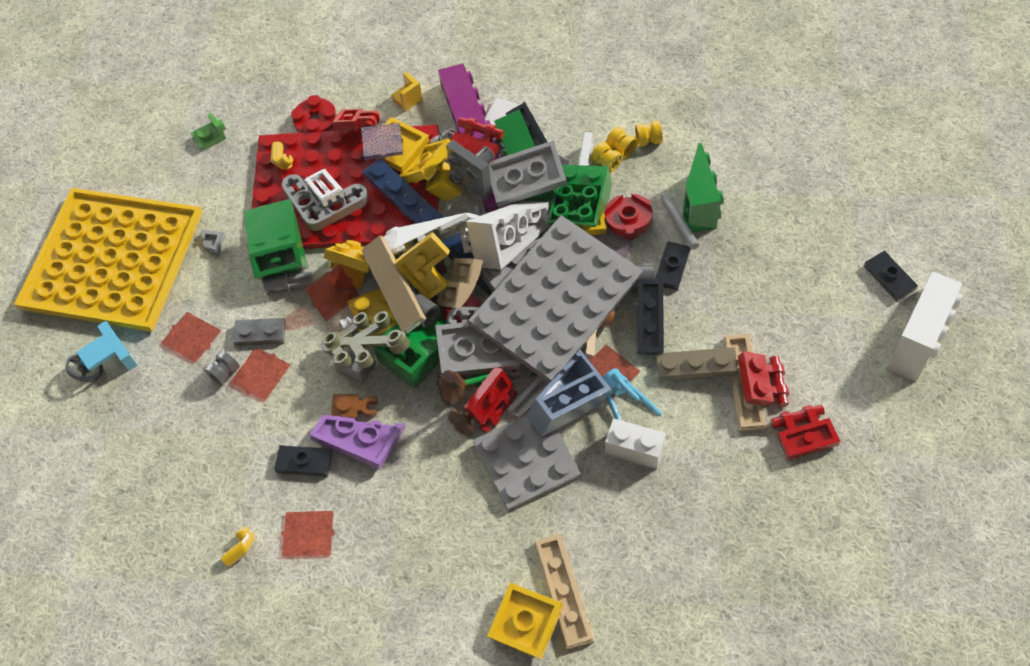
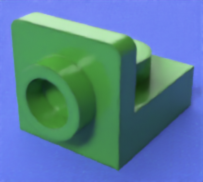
(210, 133)

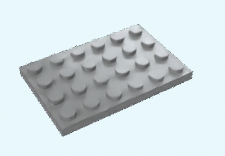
(555, 298)

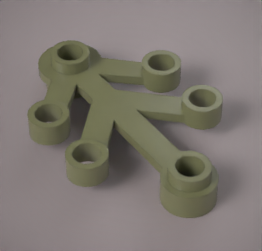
(335, 342)

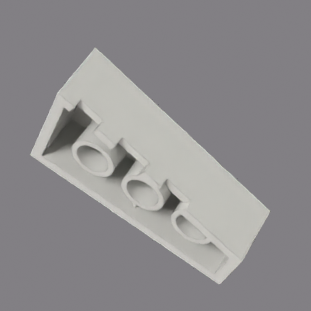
(507, 232)
(926, 326)

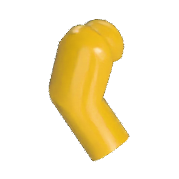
(280, 159)
(239, 550)

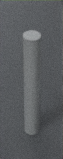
(679, 221)

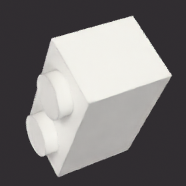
(634, 443)

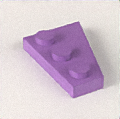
(362, 441)

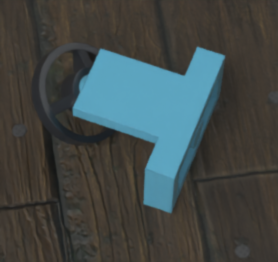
(98, 352)

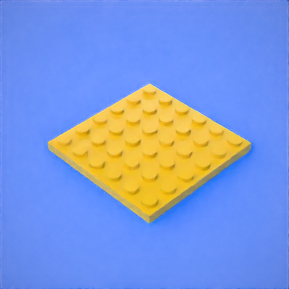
(110, 259)

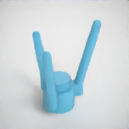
(620, 384)

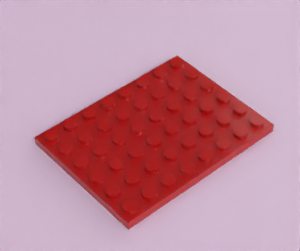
(344, 161)

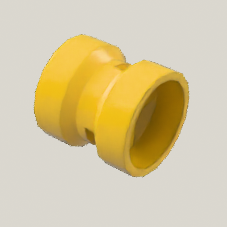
(649, 133)
(621, 141)
(604, 156)

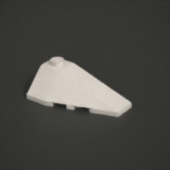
(406, 237)

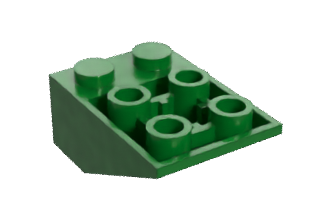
(701, 196)
(583, 197)
(274, 240)
(417, 359)

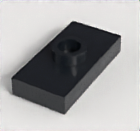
(673, 264)
(890, 275)
(303, 460)

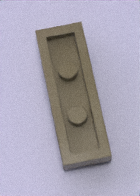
(697, 364)

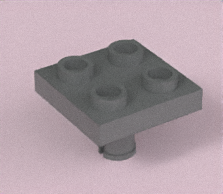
(470, 168)

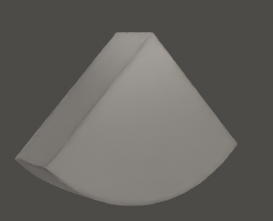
(212, 241)

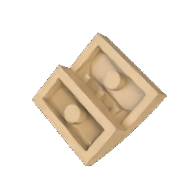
(462, 282)

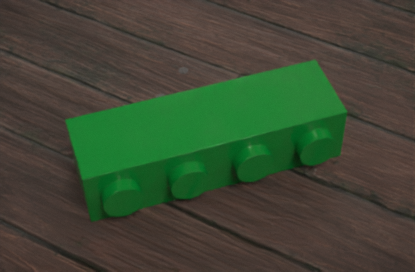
(517, 139)

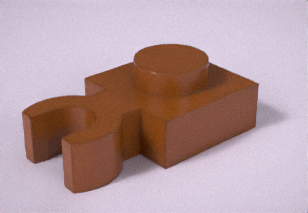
(351, 406)

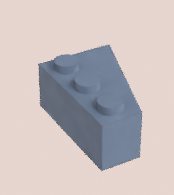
(568, 396)

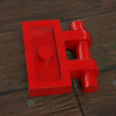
(350, 119)
(474, 144)
(756, 380)
(491, 400)
(807, 438)

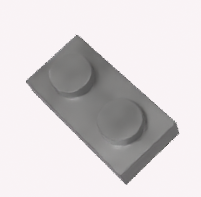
(259, 331)

